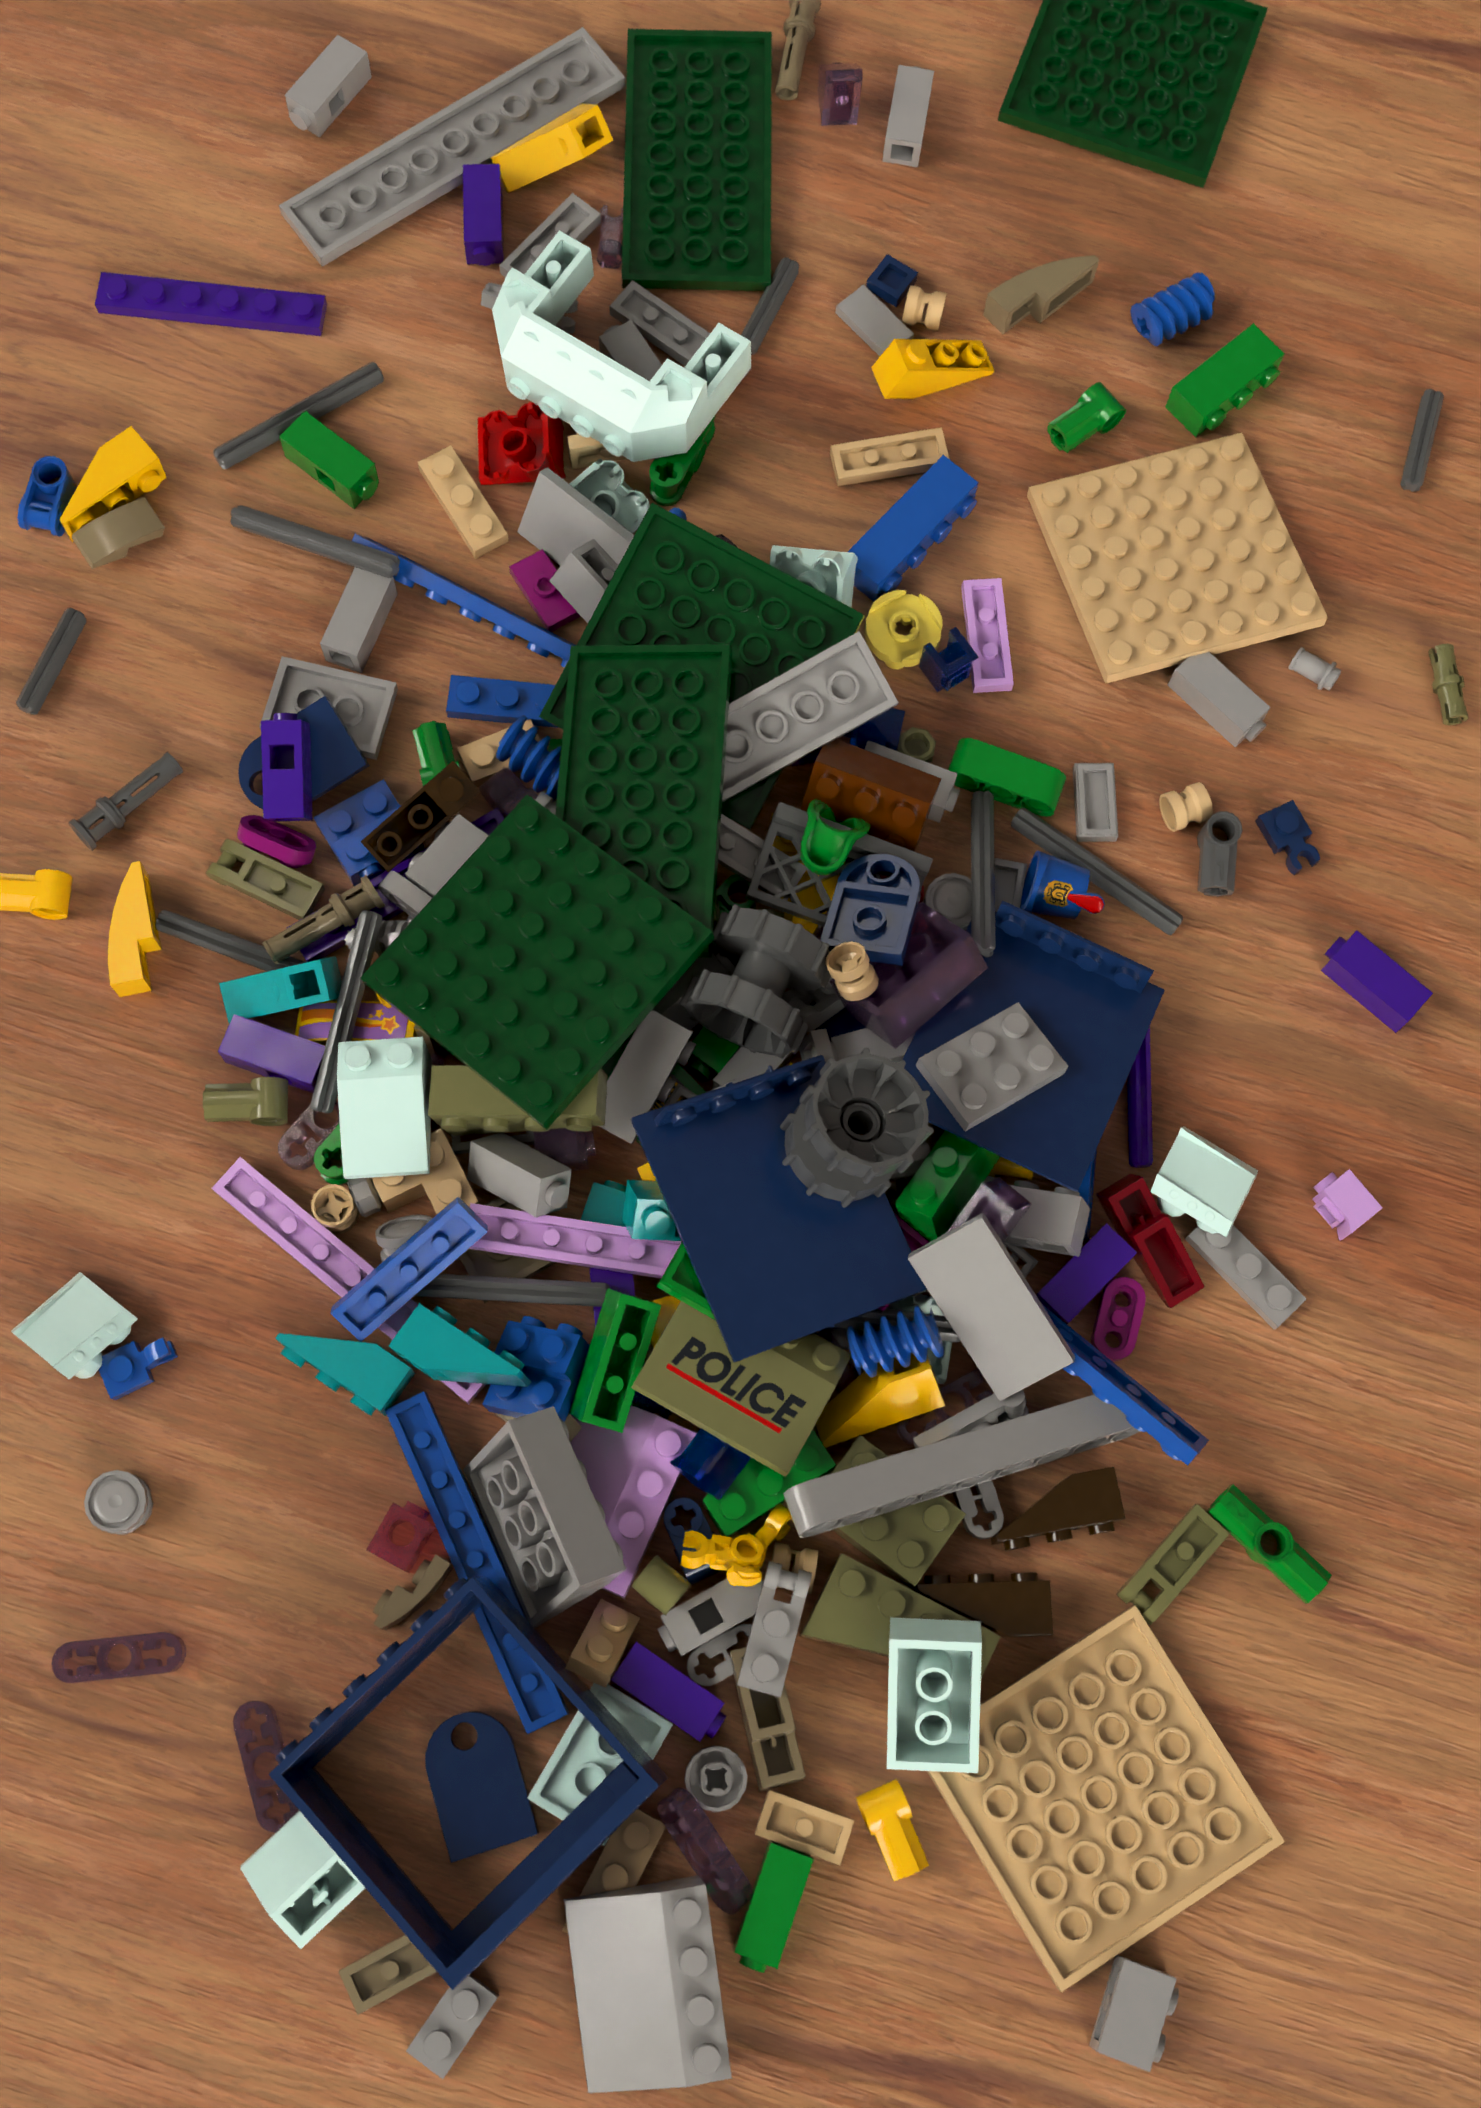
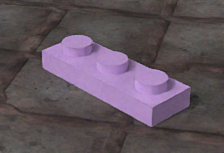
(987, 635)

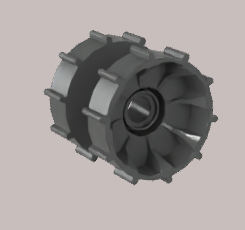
(768, 960)
(878, 1099)

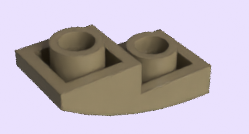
(117, 531)
(401, 1603)

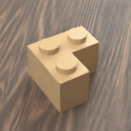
(441, 1185)

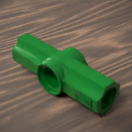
(1289, 1562)

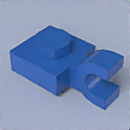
(130, 1367)

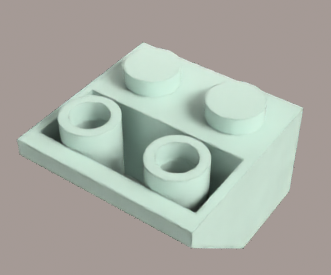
(300, 1880)

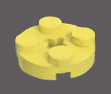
(881, 627)

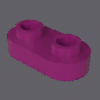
(276, 840)
(1119, 1320)

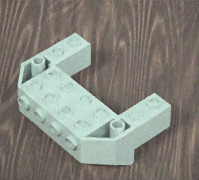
(589, 388)

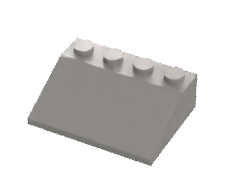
(543, 1515)
(647, 1987)

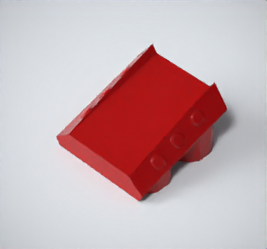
(519, 446)

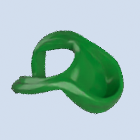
(825, 847)

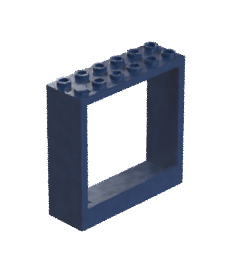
(463, 1949)

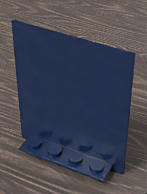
(1090, 1010)
(758, 1243)

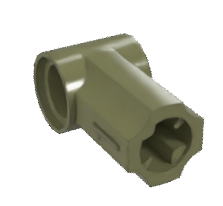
(260, 1102)
(661, 1585)

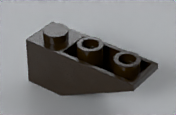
(420, 816)
(1075, 1503)
(1004, 1608)

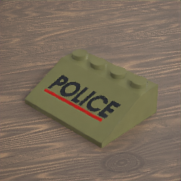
(753, 1404)

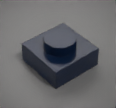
(891, 280)

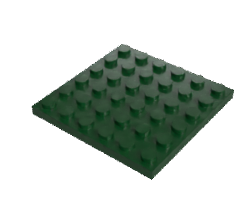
(1135, 78)
(701, 590)
(537, 960)

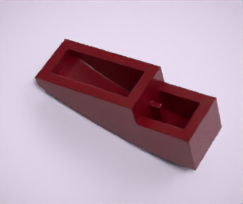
(1152, 1237)

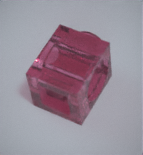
(405, 1556)

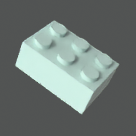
(934, 1695)

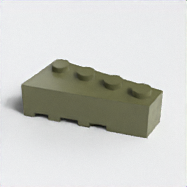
(471, 1106)
(858, 1607)

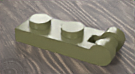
(266, 880)
(1174, 1562)

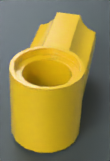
(40, 894)
(888, 1819)

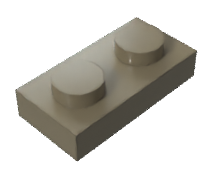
(384, 1973)

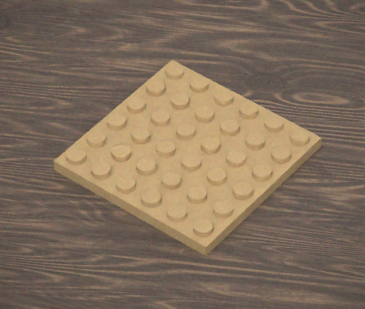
(1175, 557)
(1103, 1799)

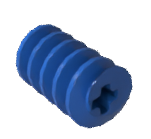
(1174, 309)
(531, 757)
(895, 1341)

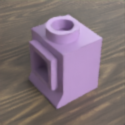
(1344, 1203)

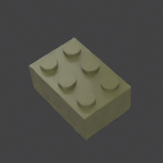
(905, 1538)

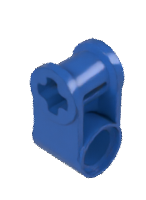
(46, 502)

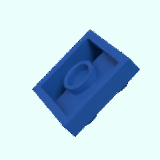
(351, 822)
(551, 1362)

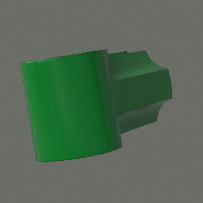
(1093, 412)
(433, 749)

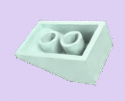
(384, 1107)

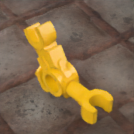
(737, 1556)

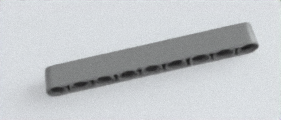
(954, 1464)

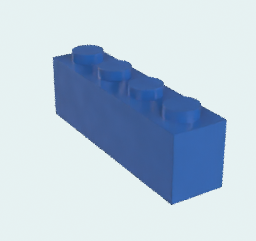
(912, 526)

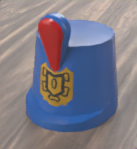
(1058, 888)

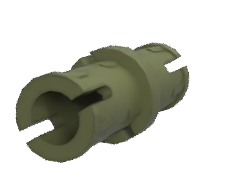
(1448, 684)

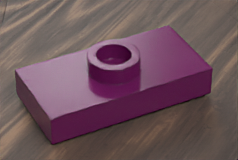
(533, 579)

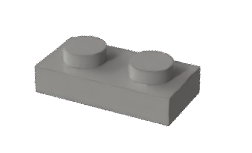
(452, 2025)

